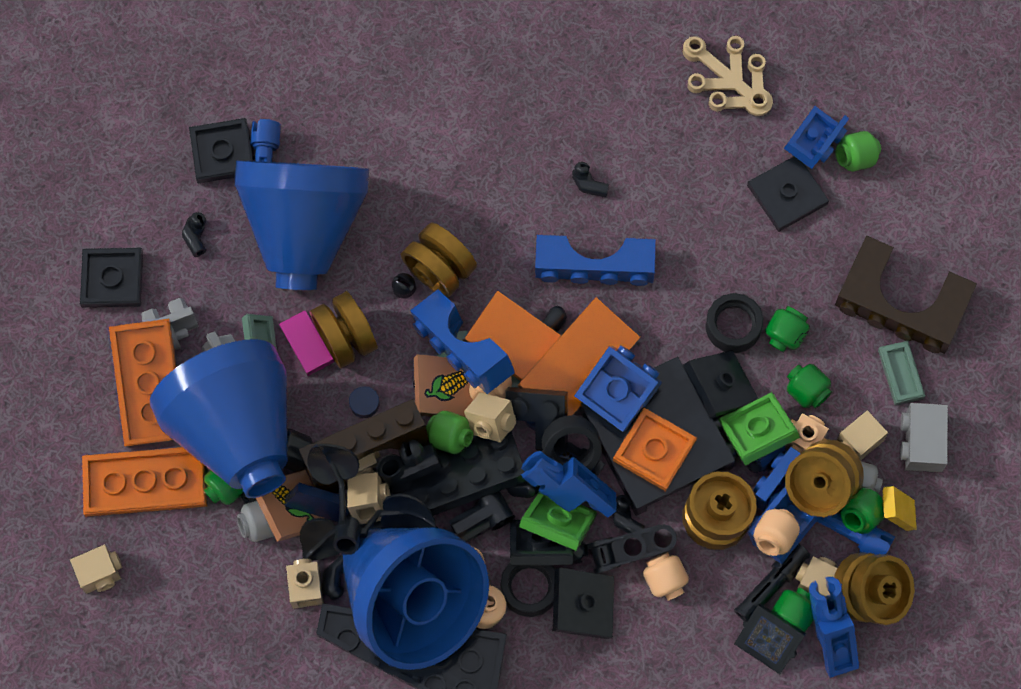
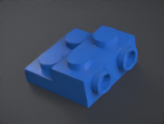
(619, 387)

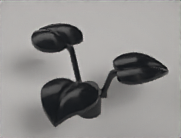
(320, 535)

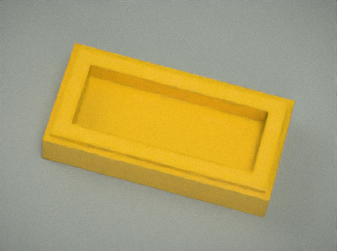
(899, 508)

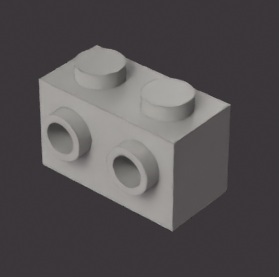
(925, 437)

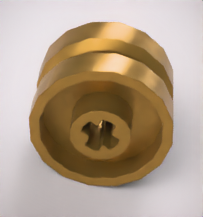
(439, 259)
(346, 328)
(824, 478)
(719, 510)
(876, 587)

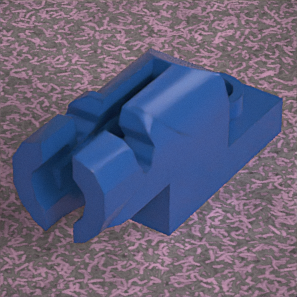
(569, 483)
(834, 628)

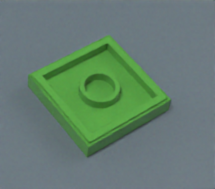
(758, 428)
(557, 524)

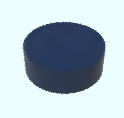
(364, 402)

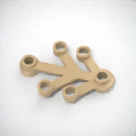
(729, 78)

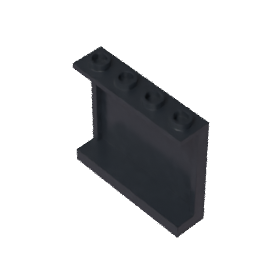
(681, 405)

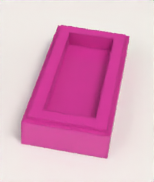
(306, 343)

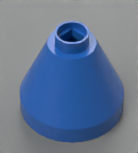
(299, 215)
(230, 413)
(415, 594)

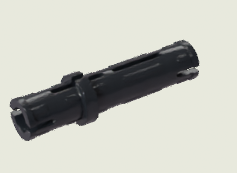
(772, 582)

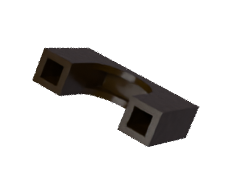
(930, 327)
(375, 434)

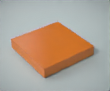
(654, 449)

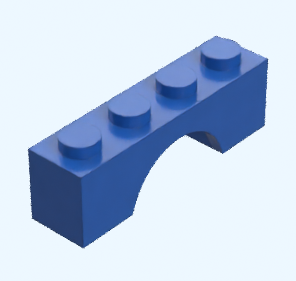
(631, 263)
(481, 361)

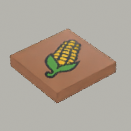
(439, 386)
(284, 520)

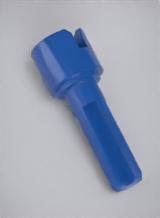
(265, 139)
(875, 542)

